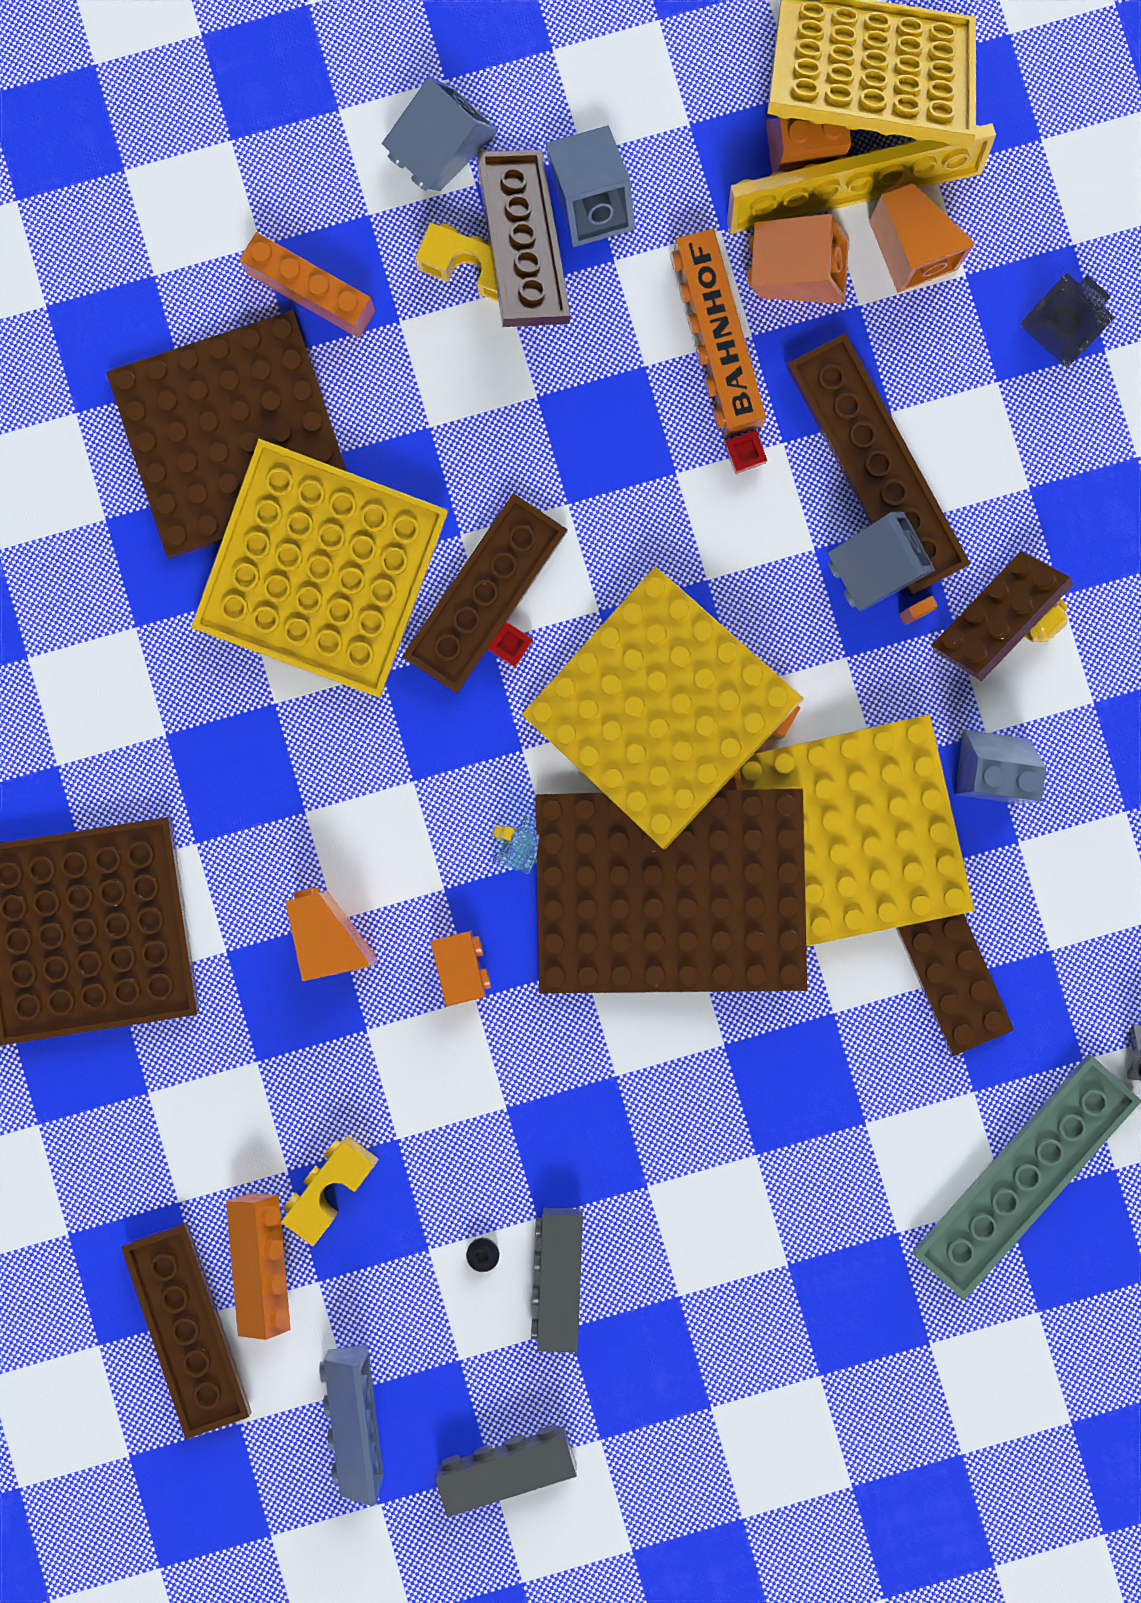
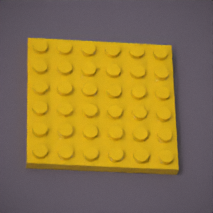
(876, 68)
(319, 568)
(661, 707)
(874, 828)

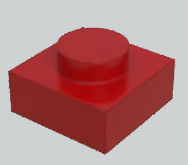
(745, 452)
(510, 644)

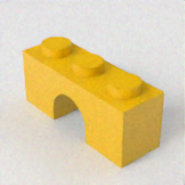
(446, 249)
(310, 1213)

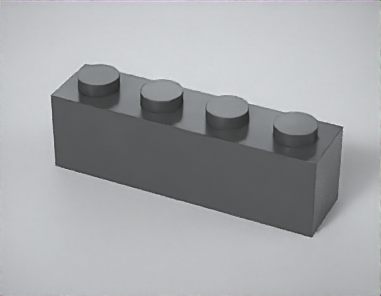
(559, 1280)
(505, 1470)

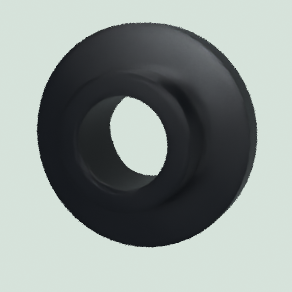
(482, 1244)

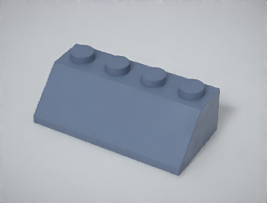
(353, 1423)

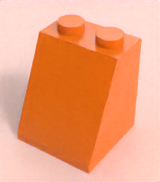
(800, 143)
(916, 237)
(799, 259)
(325, 936)

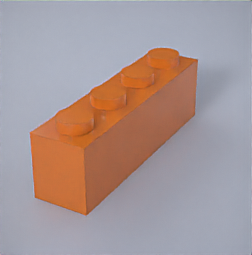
(307, 285)
(258, 1265)

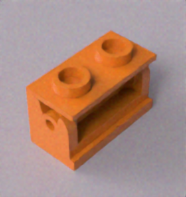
(460, 968)

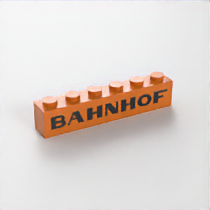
(718, 332)

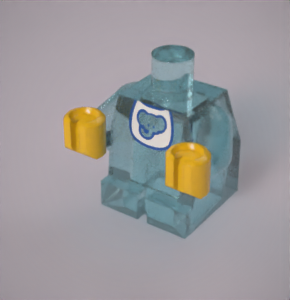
(518, 845)

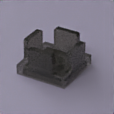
(1069, 318)

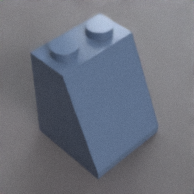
(437, 135)
(591, 185)
(880, 561)
(999, 768)

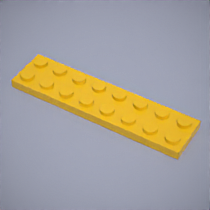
(854, 179)

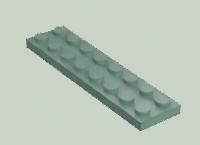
(1026, 1176)

